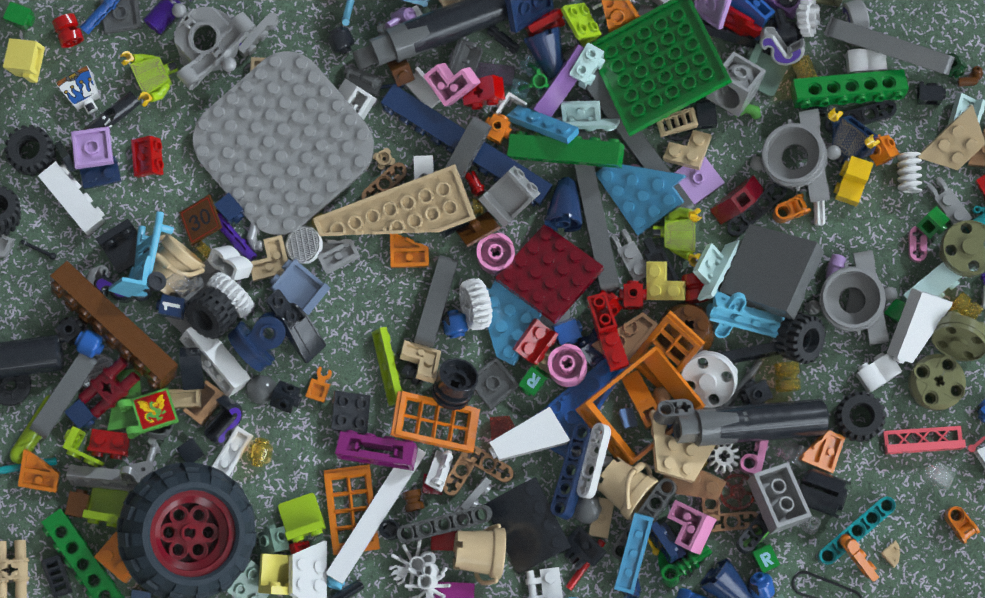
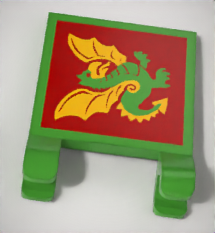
(151, 411)

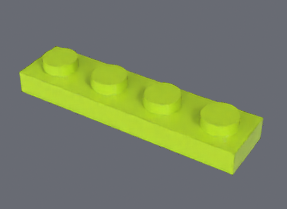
(387, 365)

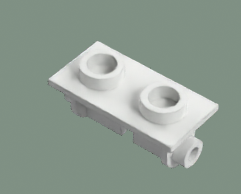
(439, 470)

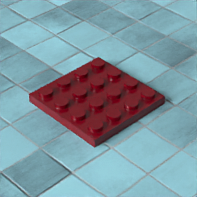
(550, 273)

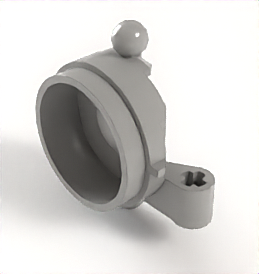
(230, 33)
(808, 136)
(863, 278)

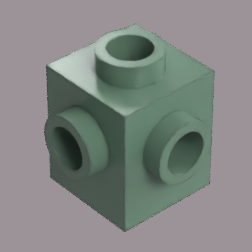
(273, 540)

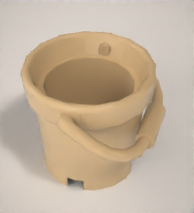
(174, 257)
(627, 486)
(481, 552)

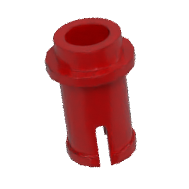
(474, 183)

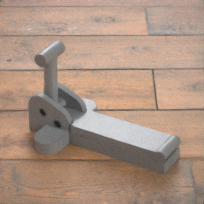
(114, 479)

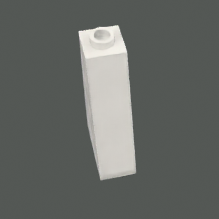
(917, 324)
(531, 436)

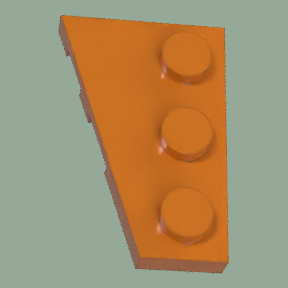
(618, 13)

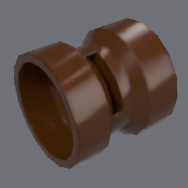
(413, 500)

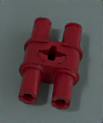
(117, 388)

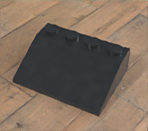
(530, 526)

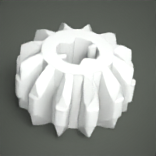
(728, 462)

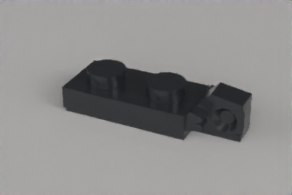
(657, 253)

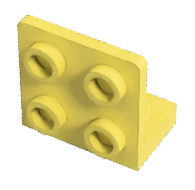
(274, 574)

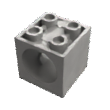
(745, 83)

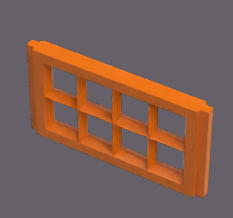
(683, 331)
(398, 420)
(347, 473)

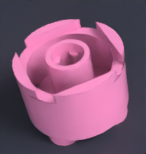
(495, 242)
(562, 356)

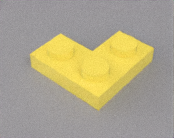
(657, 285)

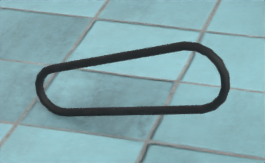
(824, 579)

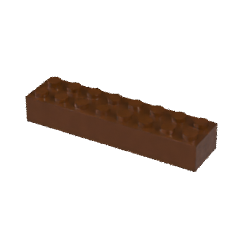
(113, 326)

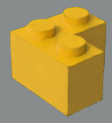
(854, 177)

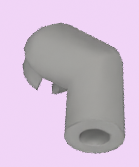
(96, 272)

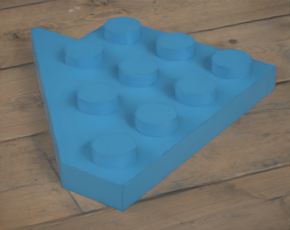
(642, 193)
(508, 322)

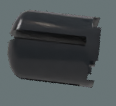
(827, 484)

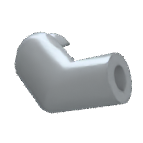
(252, 238)

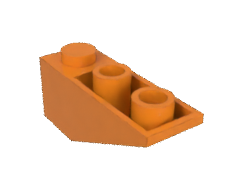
(640, 396)

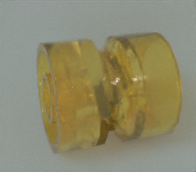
(965, 307)
(787, 369)

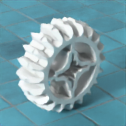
(241, 299)
(475, 304)

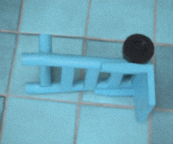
(143, 280)

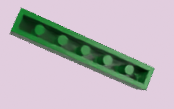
(577, 152)

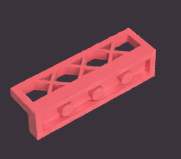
(925, 446)

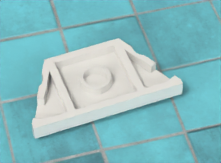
(308, 572)

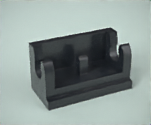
(191, 368)

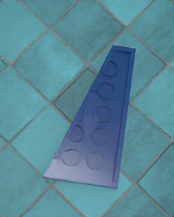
(574, 396)

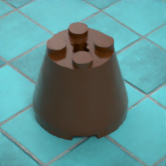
(702, 326)

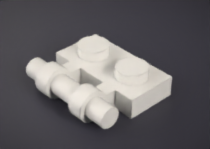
(550, 583)

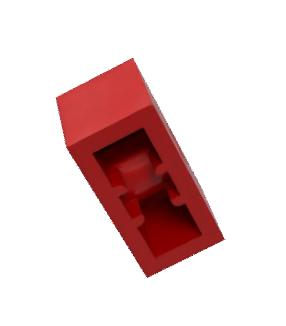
(486, 93)

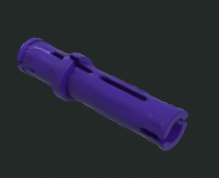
(238, 243)

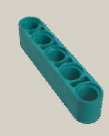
(864, 526)

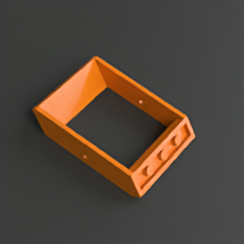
(669, 378)

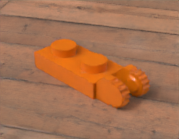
(858, 556)

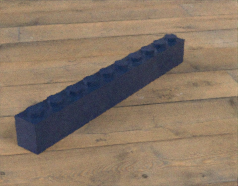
(448, 134)

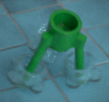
(537, 80)

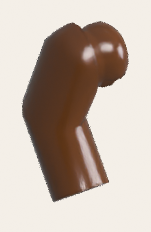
(972, 79)

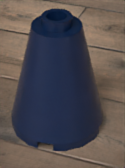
(547, 50)
(564, 207)
(725, 582)

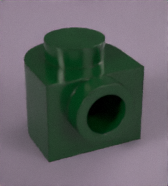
(957, 67)

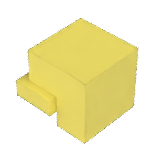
(24, 59)

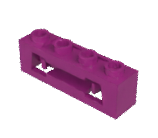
(349, 449)

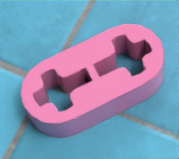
(912, 245)

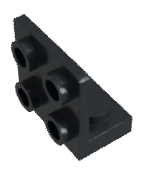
(120, 245)

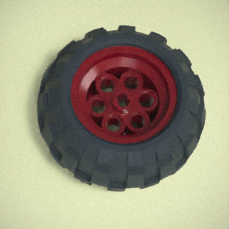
(151, 509)

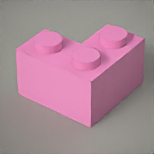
(448, 86)
(695, 526)

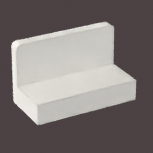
(422, 89)

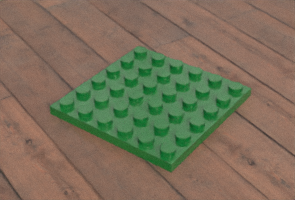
(660, 64)

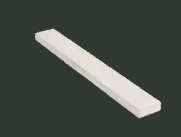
(225, 462)
(371, 521)

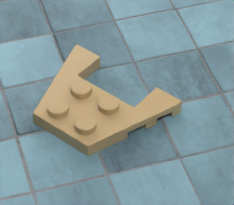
(677, 460)

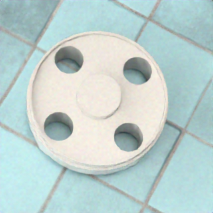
(710, 377)

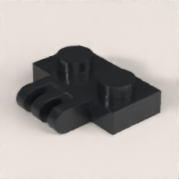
(584, 549)

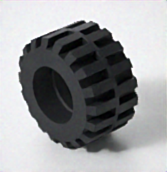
(19, 139)
(12, 215)
(210, 312)
(801, 338)
(871, 404)

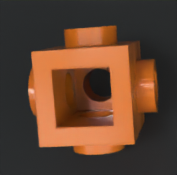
(497, 135)
(884, 150)

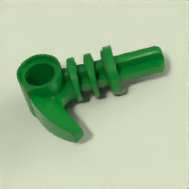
(682, 567)

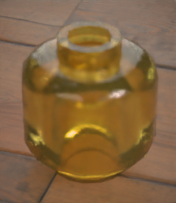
(259, 451)

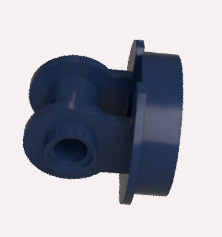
(255, 343)

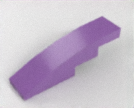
(559, 86)

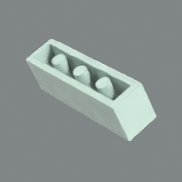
(937, 281)

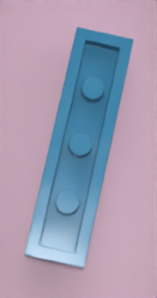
(543, 124)
(633, 553)

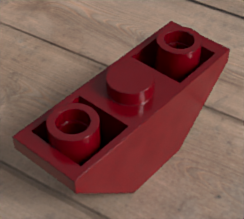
(737, 200)

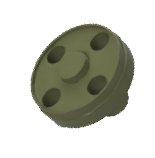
(966, 248)
(960, 337)
(937, 382)

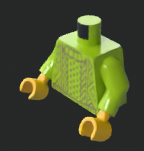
(150, 75)
(680, 233)

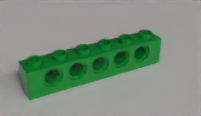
(856, 82)
(51, 526)

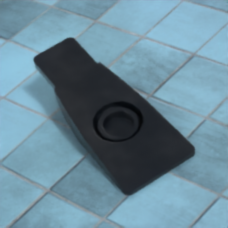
(297, 326)

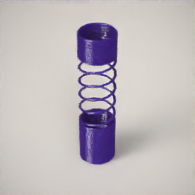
(161, 16)

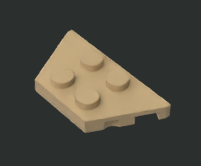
(956, 142)

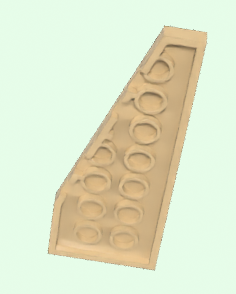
(418, 206)

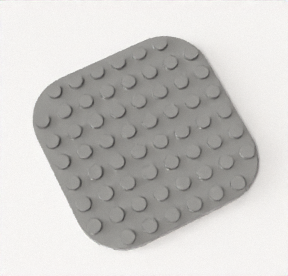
(283, 142)

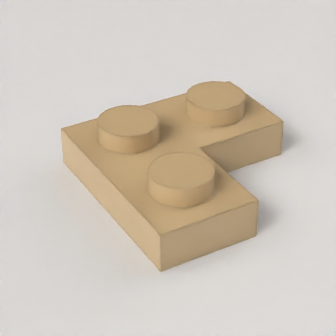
(690, 155)
(275, 259)
(425, 357)

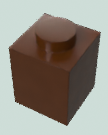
(400, 72)
(77, 503)

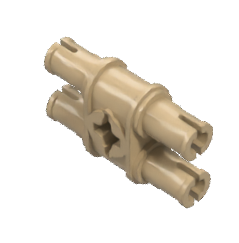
(19, 576)

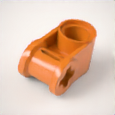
(794, 208)
(961, 525)

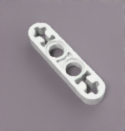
(595, 461)

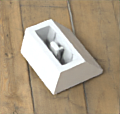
(357, 97)

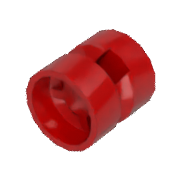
(66, 27)
(693, 288)

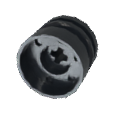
(455, 384)

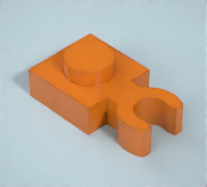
(319, 388)

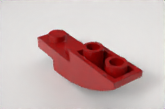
(607, 331)

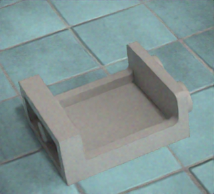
(509, 196)

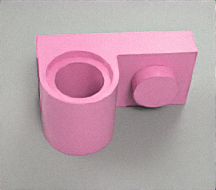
(758, 459)

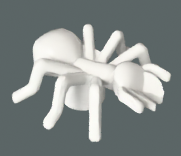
(415, 563)
(428, 580)

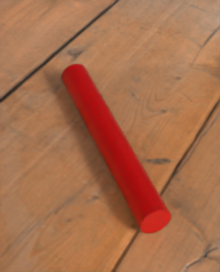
(579, 573)

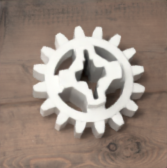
(808, 17)

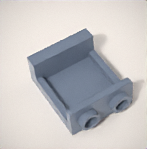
(299, 285)

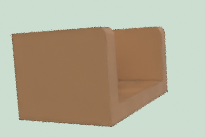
(208, 404)

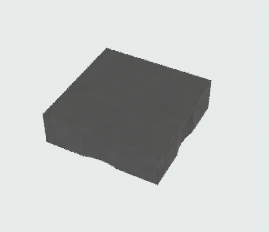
(773, 270)

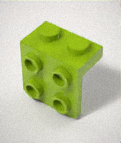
(581, 23)
(73, 441)
(105, 506)
(301, 517)

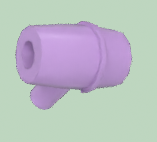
(400, 16)
(836, 262)

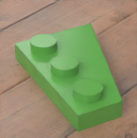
(122, 420)

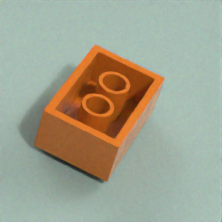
(110, 558)

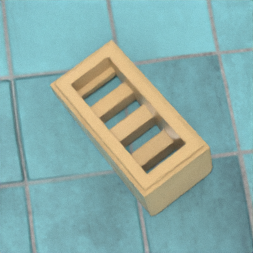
(683, 113)

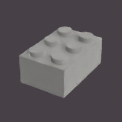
(779, 498)

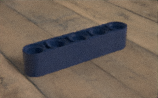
(566, 478)

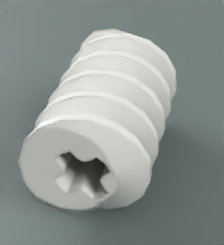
(908, 172)

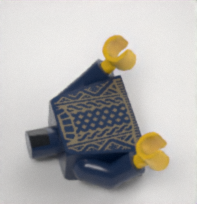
(851, 137)

